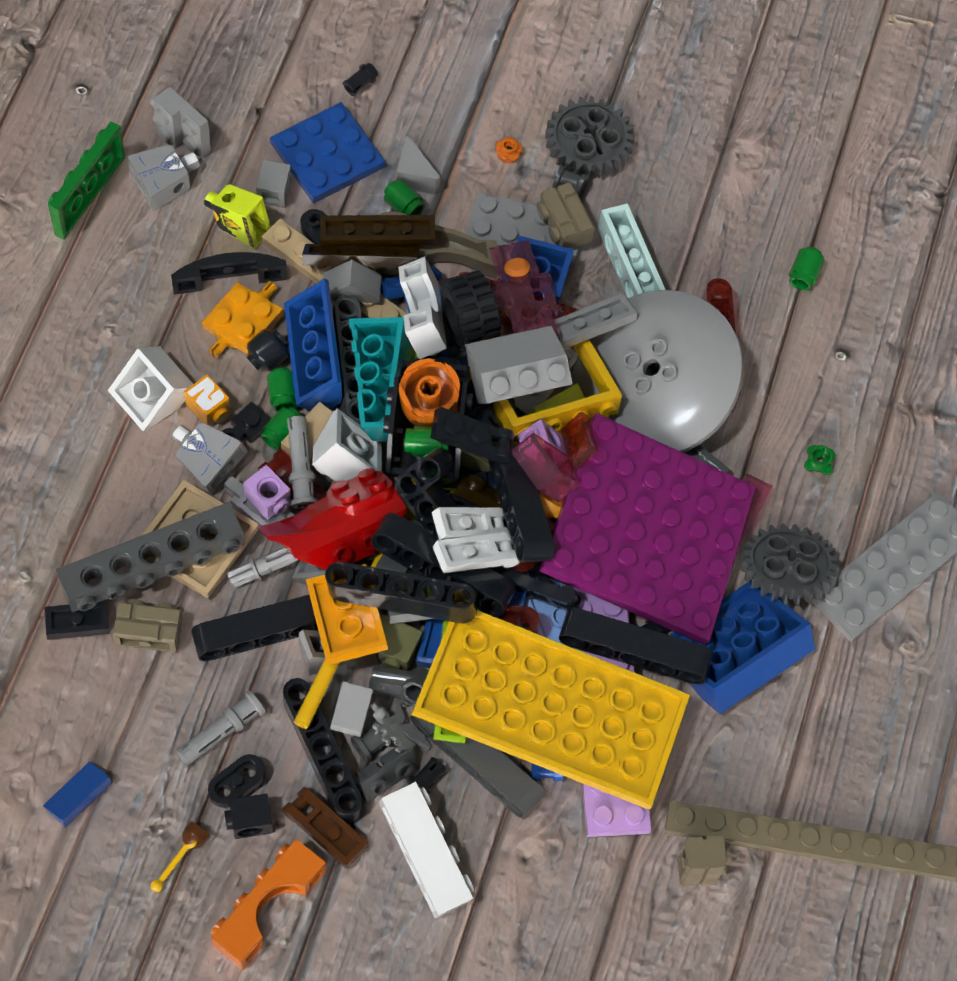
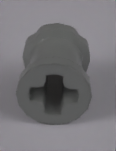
(564, 176)
(368, 742)

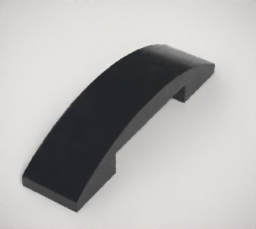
(228, 265)

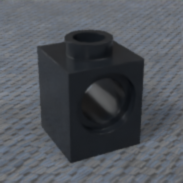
(249, 816)

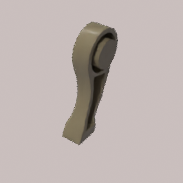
(454, 247)

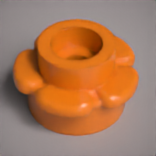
(508, 155)

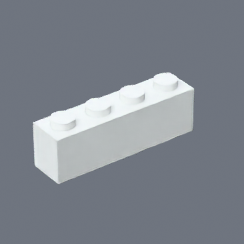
(426, 850)

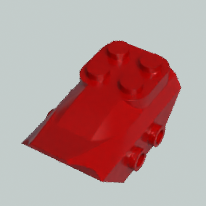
(341, 523)

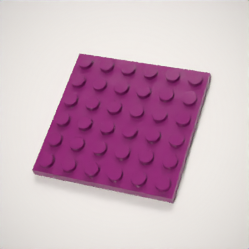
(650, 530)

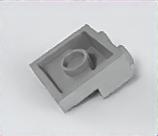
(180, 122)

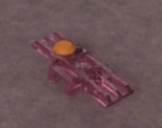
(515, 287)

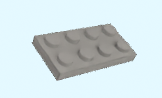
(507, 219)

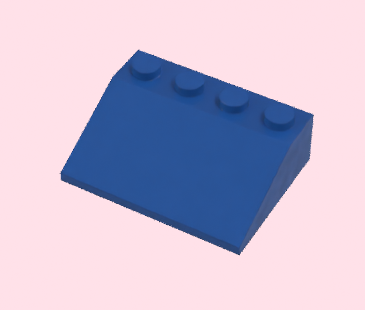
(750, 646)

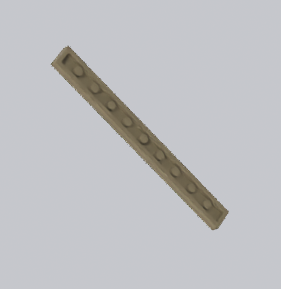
(813, 840)

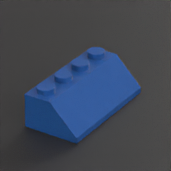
(313, 347)

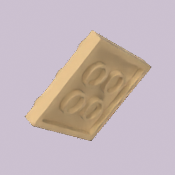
(187, 502)

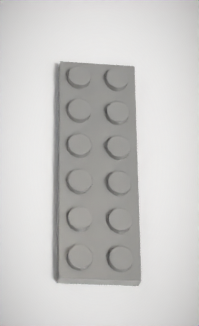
(891, 568)

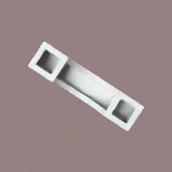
(425, 321)

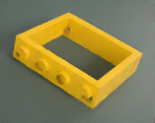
(605, 403)

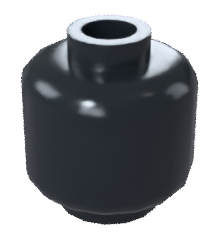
(267, 349)

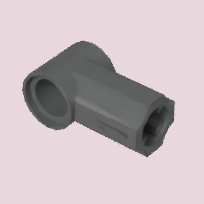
(398, 682)

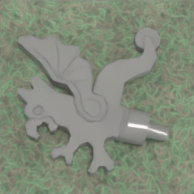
(403, 735)

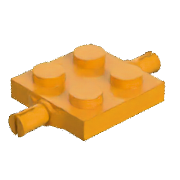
(241, 317)

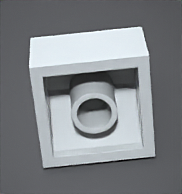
(150, 387)
(345, 449)

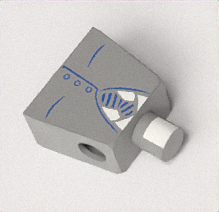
(161, 174)
(208, 454)

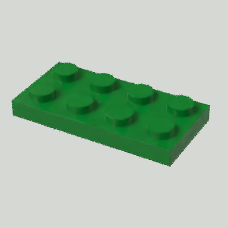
(86, 180)

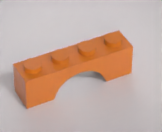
(294, 872)

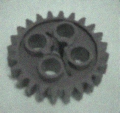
(589, 136)
(790, 564)

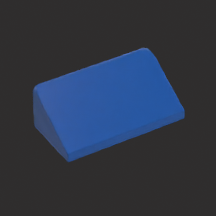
(77, 794)

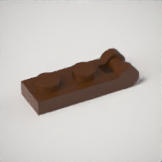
(326, 827)

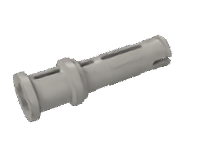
(301, 476)
(231, 720)

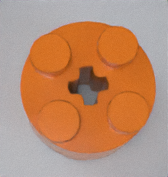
(431, 377)

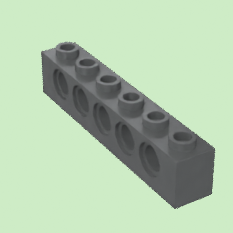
(159, 543)

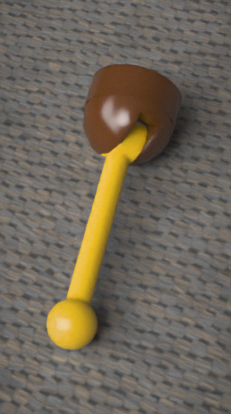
(193, 838)

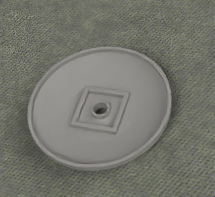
(696, 374)

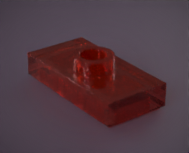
(579, 440)

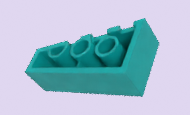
(377, 351)

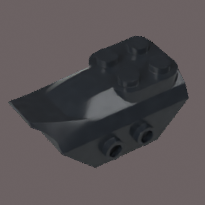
(397, 422)

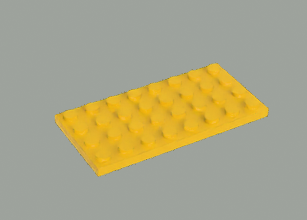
(553, 706)

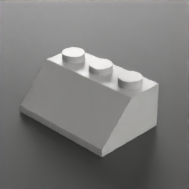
(517, 365)

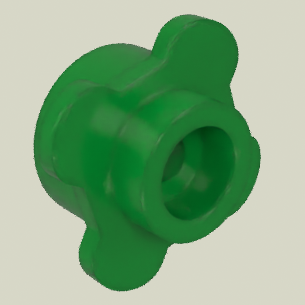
(822, 452)

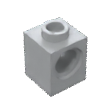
(274, 183)

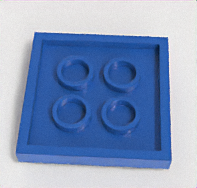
(327, 152)

